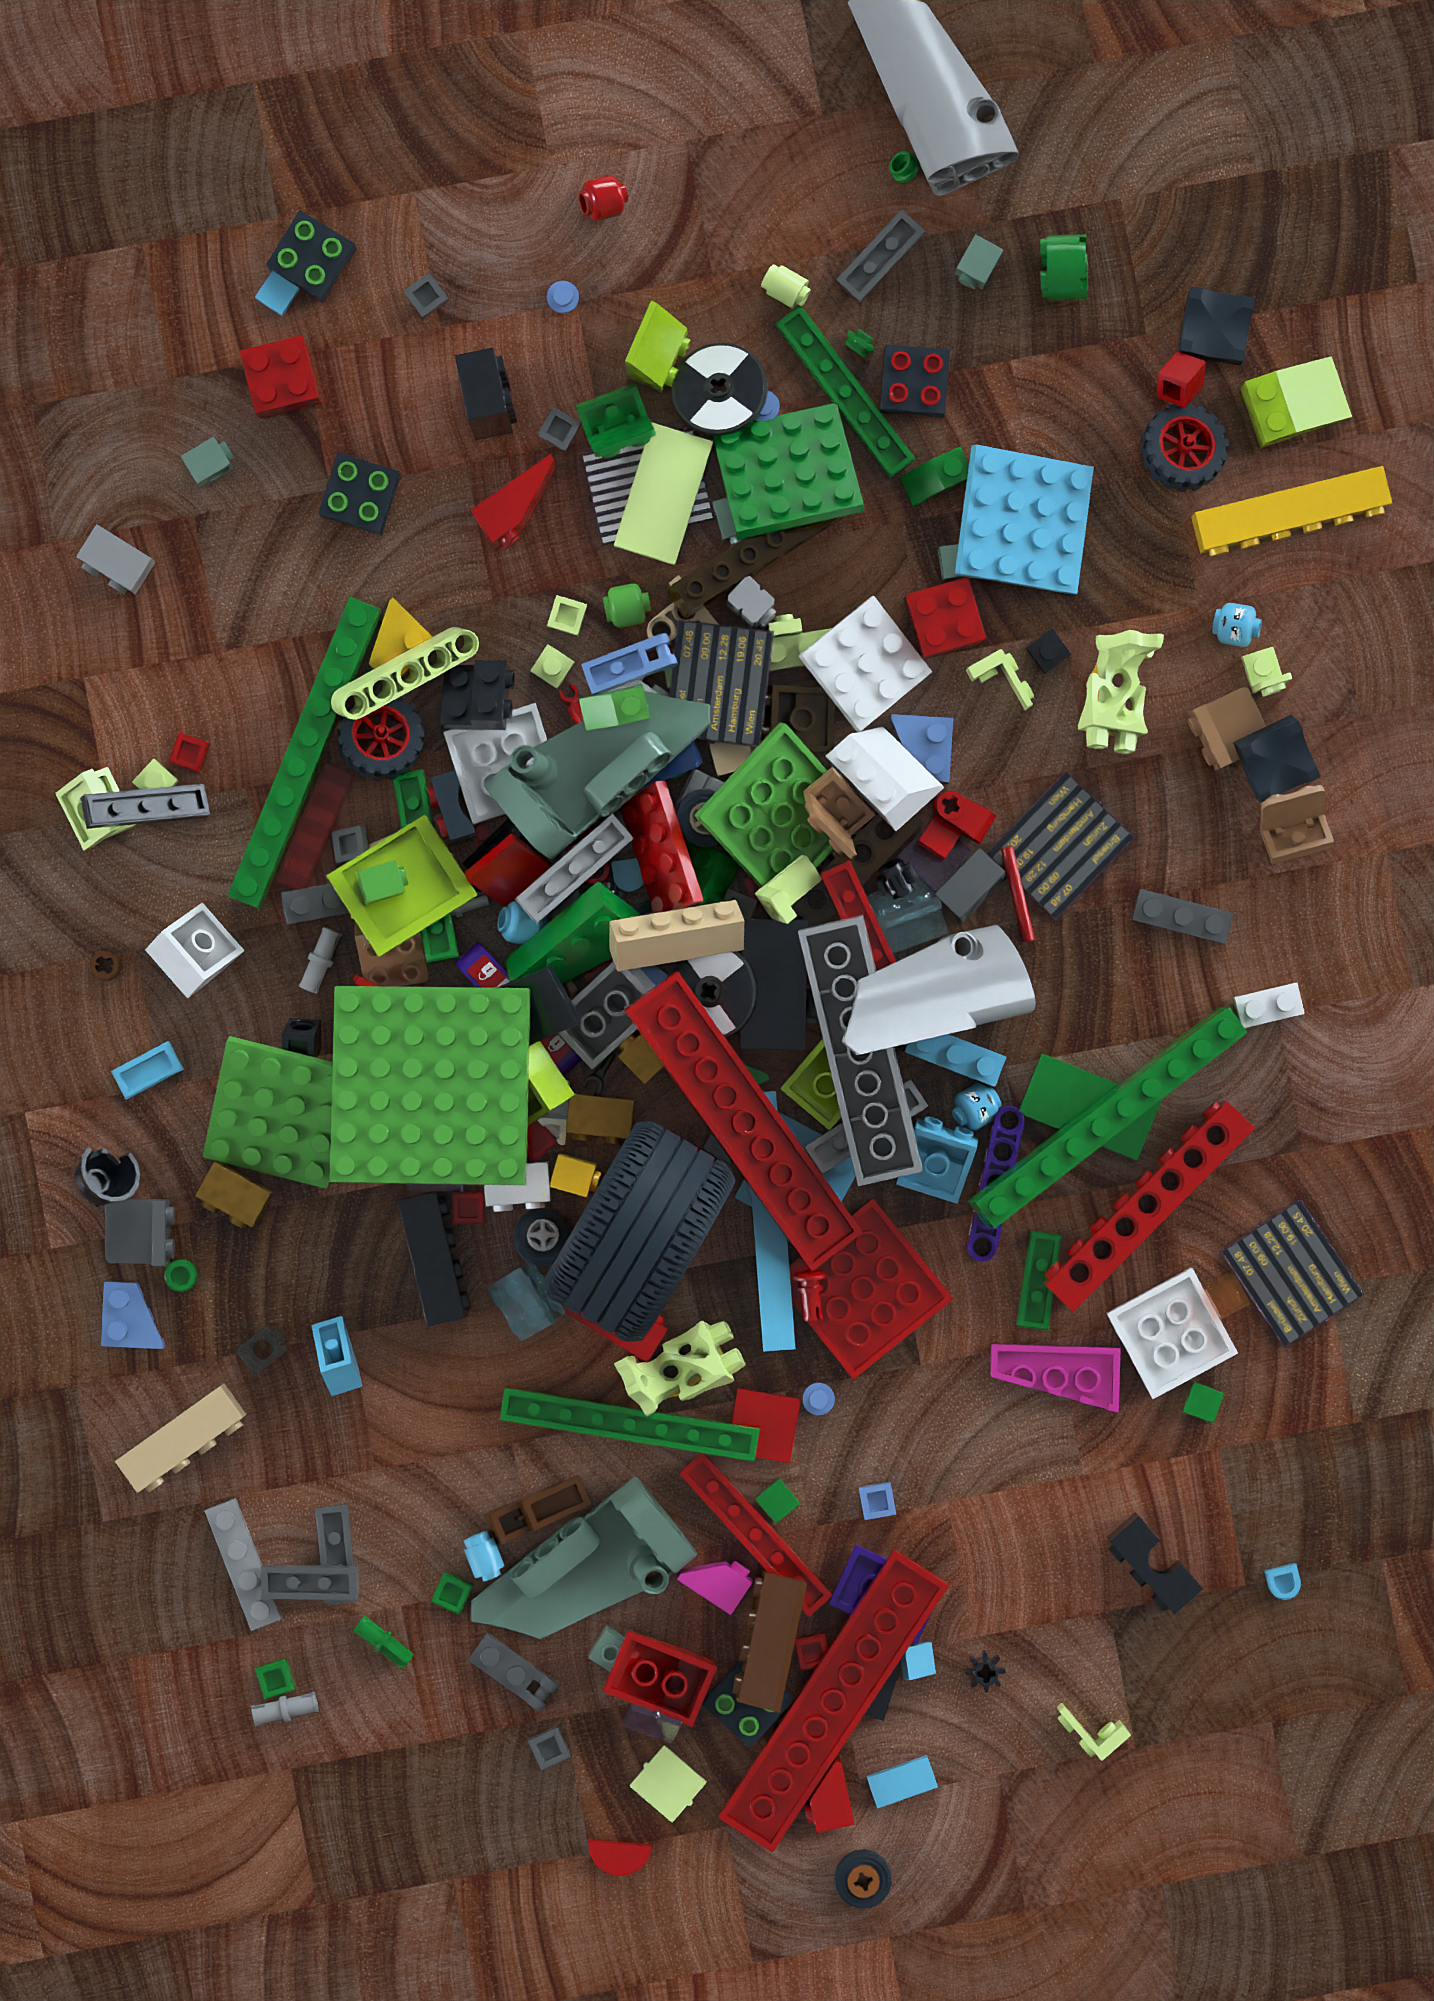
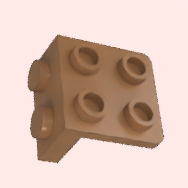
(1224, 723)
(836, 810)
(1295, 824)
(398, 967)

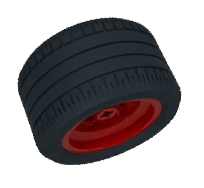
(639, 1232)

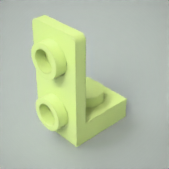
(987, 669)
(1264, 672)
(787, 888)
(1109, 1738)

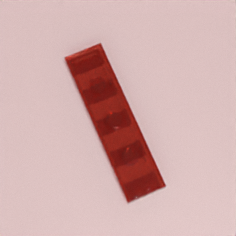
(315, 827)

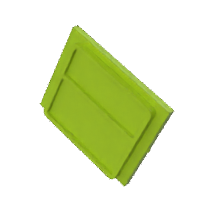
(432, 892)

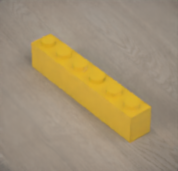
(1291, 510)

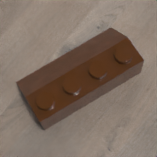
(770, 1641)

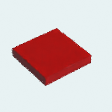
(507, 870)
(774, 1416)

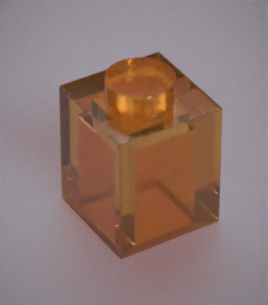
(1226, 1295)

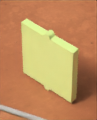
(668, 1783)

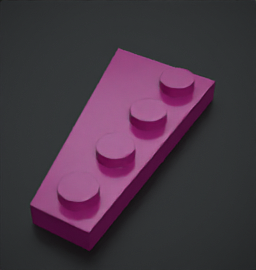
(1066, 1371)

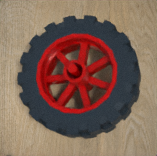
(1174, 474)
(388, 765)

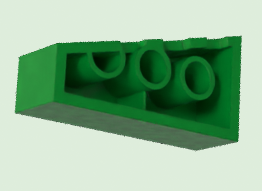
(574, 938)

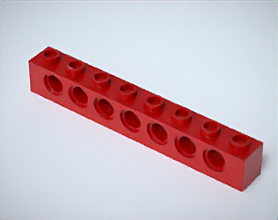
(1233, 1130)

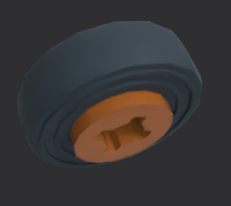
(859, 1867)

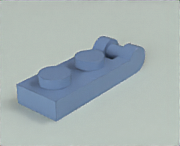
(628, 664)

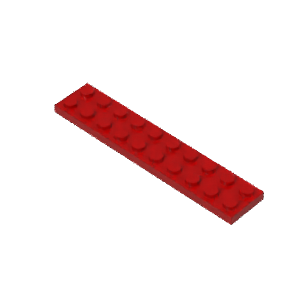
(743, 1120)
(833, 1700)

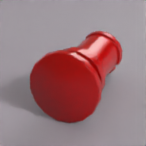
(810, 1294)

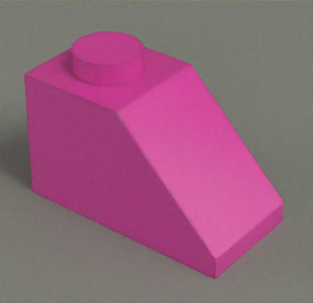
(718, 1583)

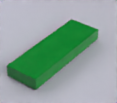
(1035, 1297)

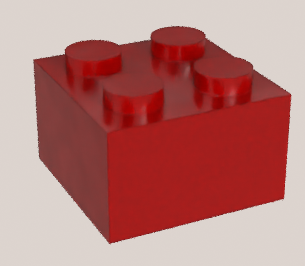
(280, 377)
(945, 618)

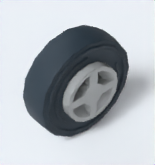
(540, 1224)

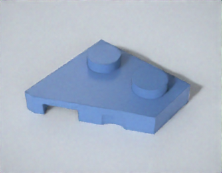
(927, 741)
(127, 1318)

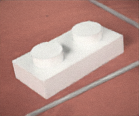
(1269, 1005)

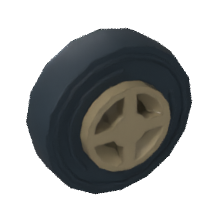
(692, 829)

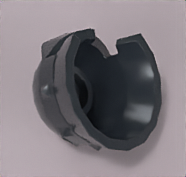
(104, 1179)

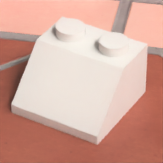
(194, 950)

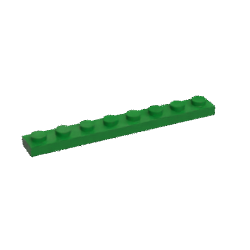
(629, 1424)

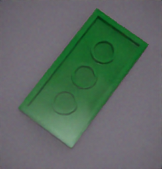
(1063, 1092)

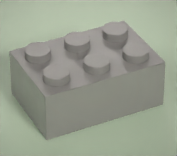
(602, 1013)

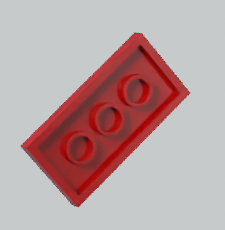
(661, 850)

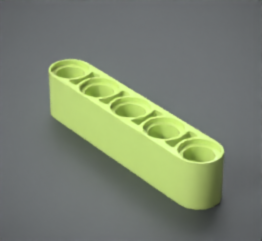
(390, 672)

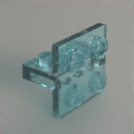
(910, 918)
(525, 1301)

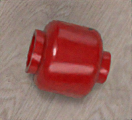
(602, 198)

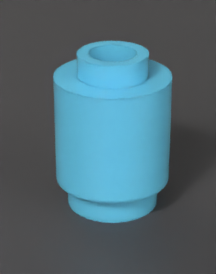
(483, 1556)

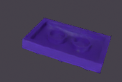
(856, 1578)

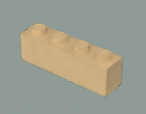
(676, 935)
(181, 1438)

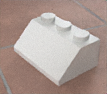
(884, 774)

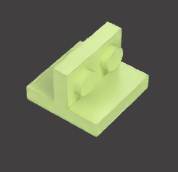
(69, 798)

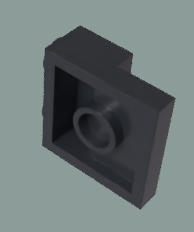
(477, 696)

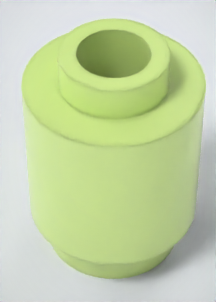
(786, 286)

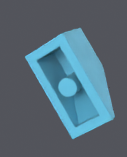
(336, 1356)

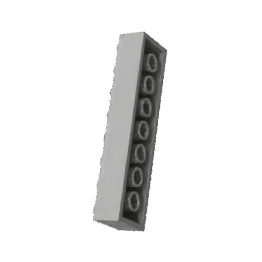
(867, 1083)

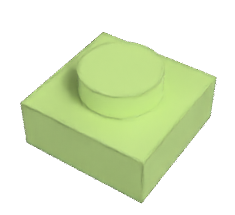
(567, 615)
(785, 625)
(552, 666)
(155, 776)

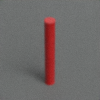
(1017, 893)

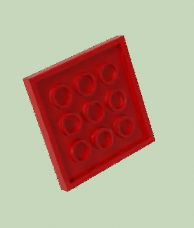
(872, 1292)

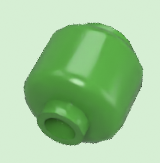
(626, 605)

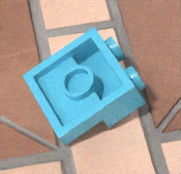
(944, 1158)

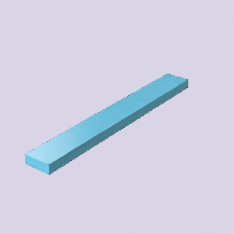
(772, 1276)

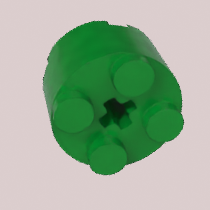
(1066, 267)

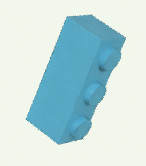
(959, 1057)

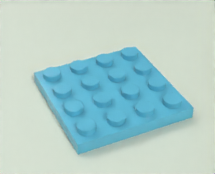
(1024, 520)

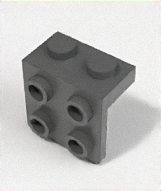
(139, 1231)

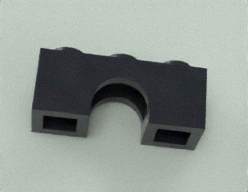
(1172, 1586)

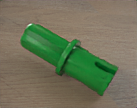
(383, 1642)

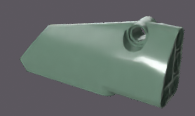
(591, 771)
(588, 1566)

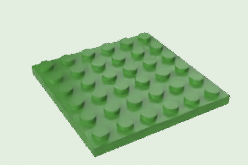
(430, 1085)

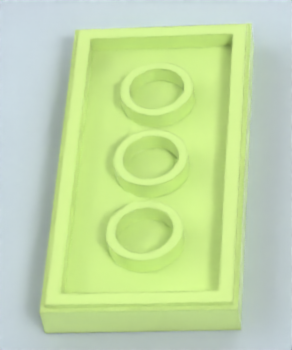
(663, 494)

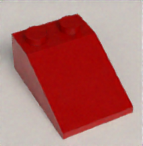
(510, 508)
(660, 1677)

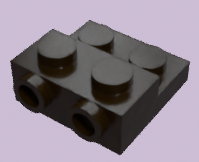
(805, 711)

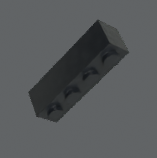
(433, 1259)

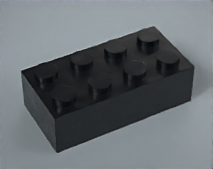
(486, 393)

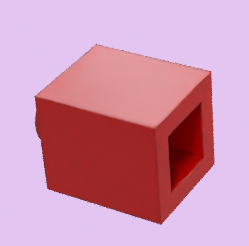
(1181, 379)

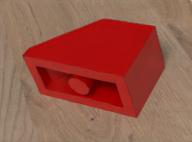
(830, 1801)

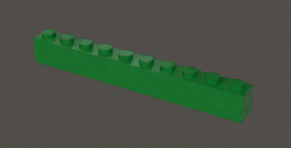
(304, 755)
(1107, 1117)

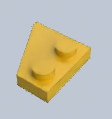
(396, 636)

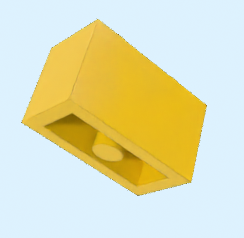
(575, 1175)

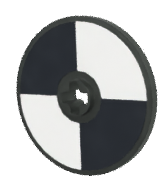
(726, 411)
(735, 989)

